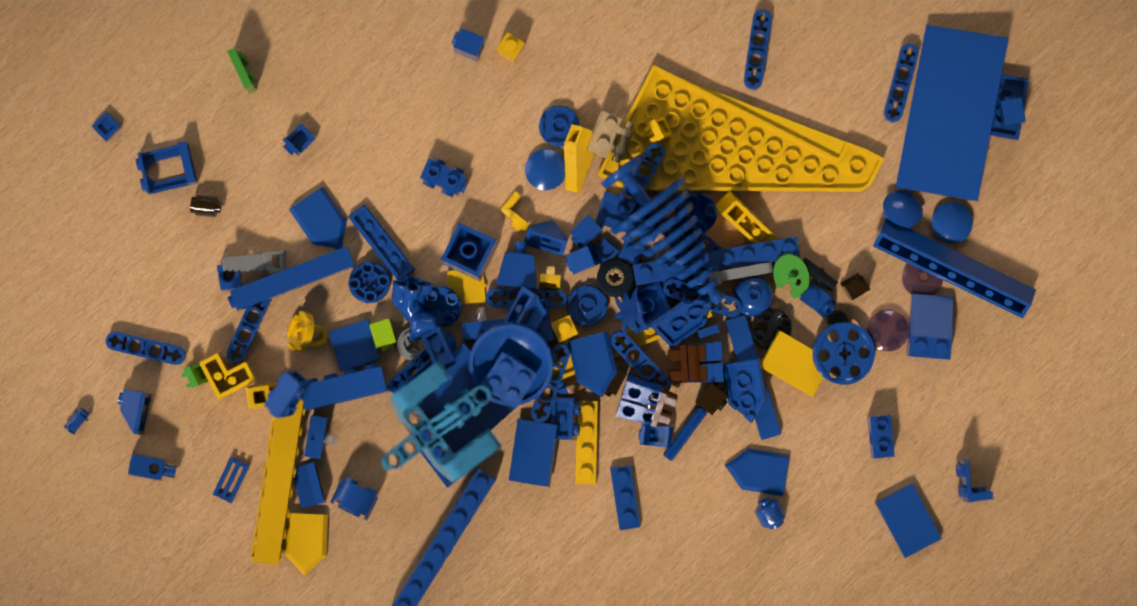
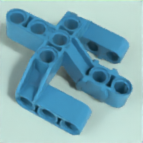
(449, 464)

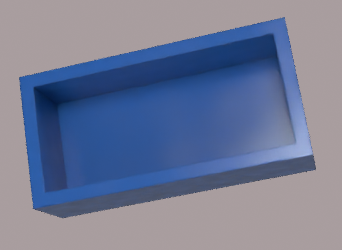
(344, 388)

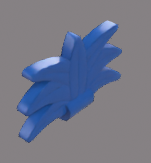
(631, 312)

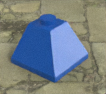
(134, 409)

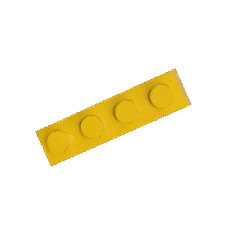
(587, 443)

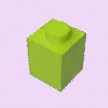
(383, 334)

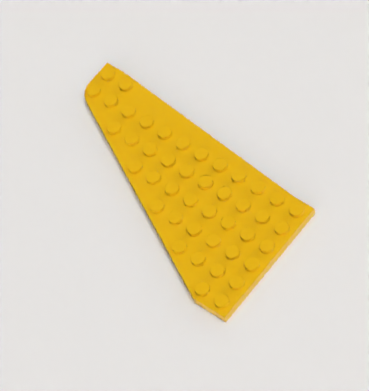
(735, 145)

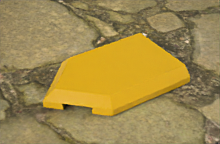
(306, 540)

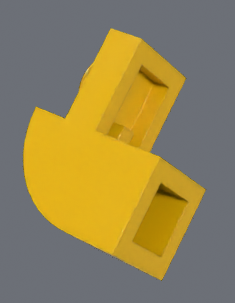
(258, 393)

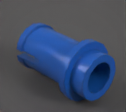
(76, 420)

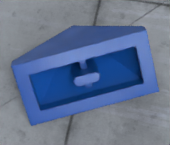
(546, 237)

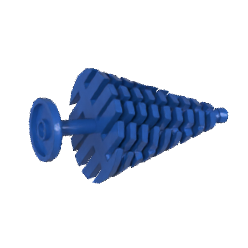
(663, 227)

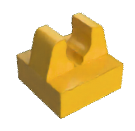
(660, 129)
(550, 280)

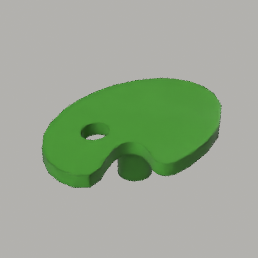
(789, 269)

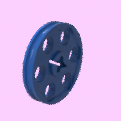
(849, 360)

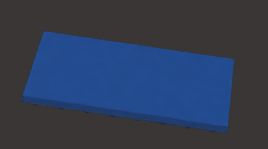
(952, 113)

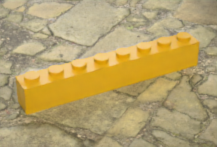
(276, 488)

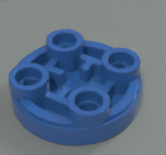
(369, 282)

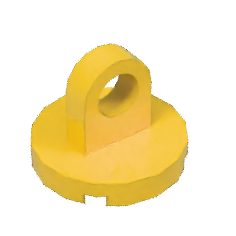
(301, 332)

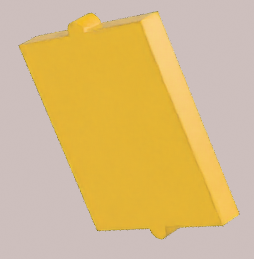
(467, 288)

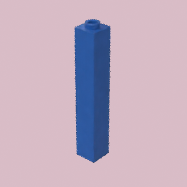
(291, 279)

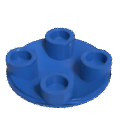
(545, 169)
(703, 208)
(902, 209)
(952, 222)
(444, 305)

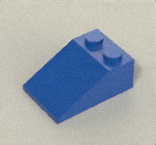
(930, 326)

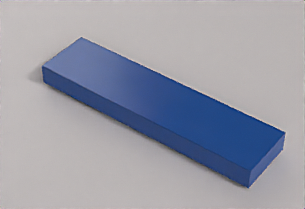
(381, 243)

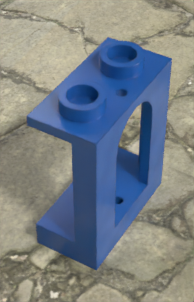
(146, 159)

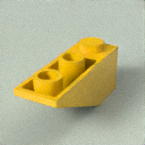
(577, 158)

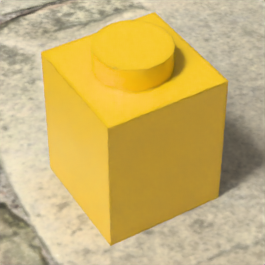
(510, 47)
(564, 329)

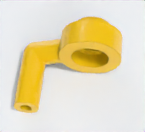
(517, 222)

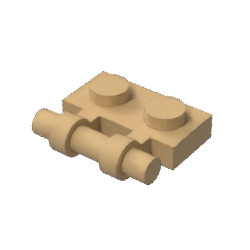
(604, 134)

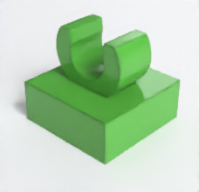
(195, 375)

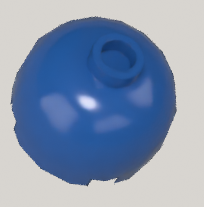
(754, 295)

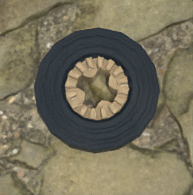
(609, 270)

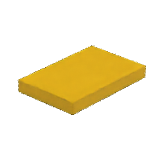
(792, 363)

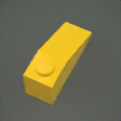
(744, 219)

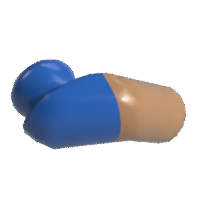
(570, 389)

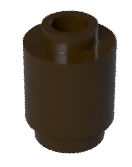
(205, 205)

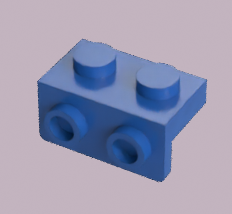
(565, 414)

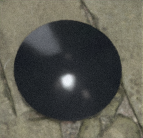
(767, 324)

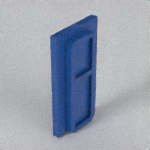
(610, 218)

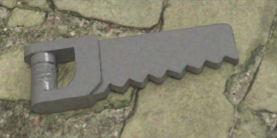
(255, 262)

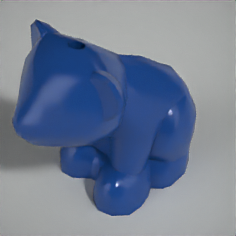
(409, 299)

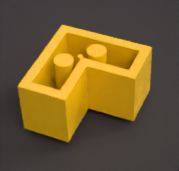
(226, 381)

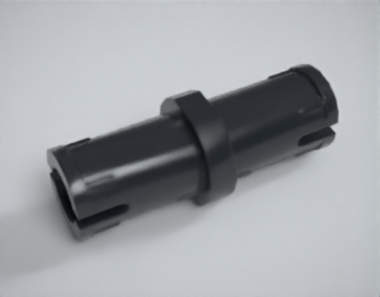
(818, 274)

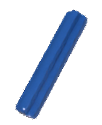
(685, 433)

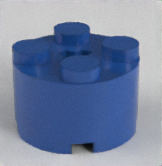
(354, 498)

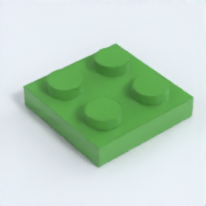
(240, 63)

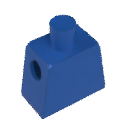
(517, 268)

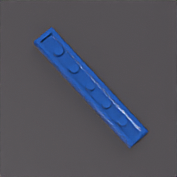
(745, 350)

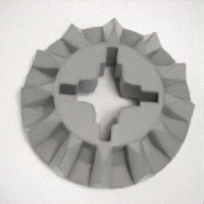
(403, 343)

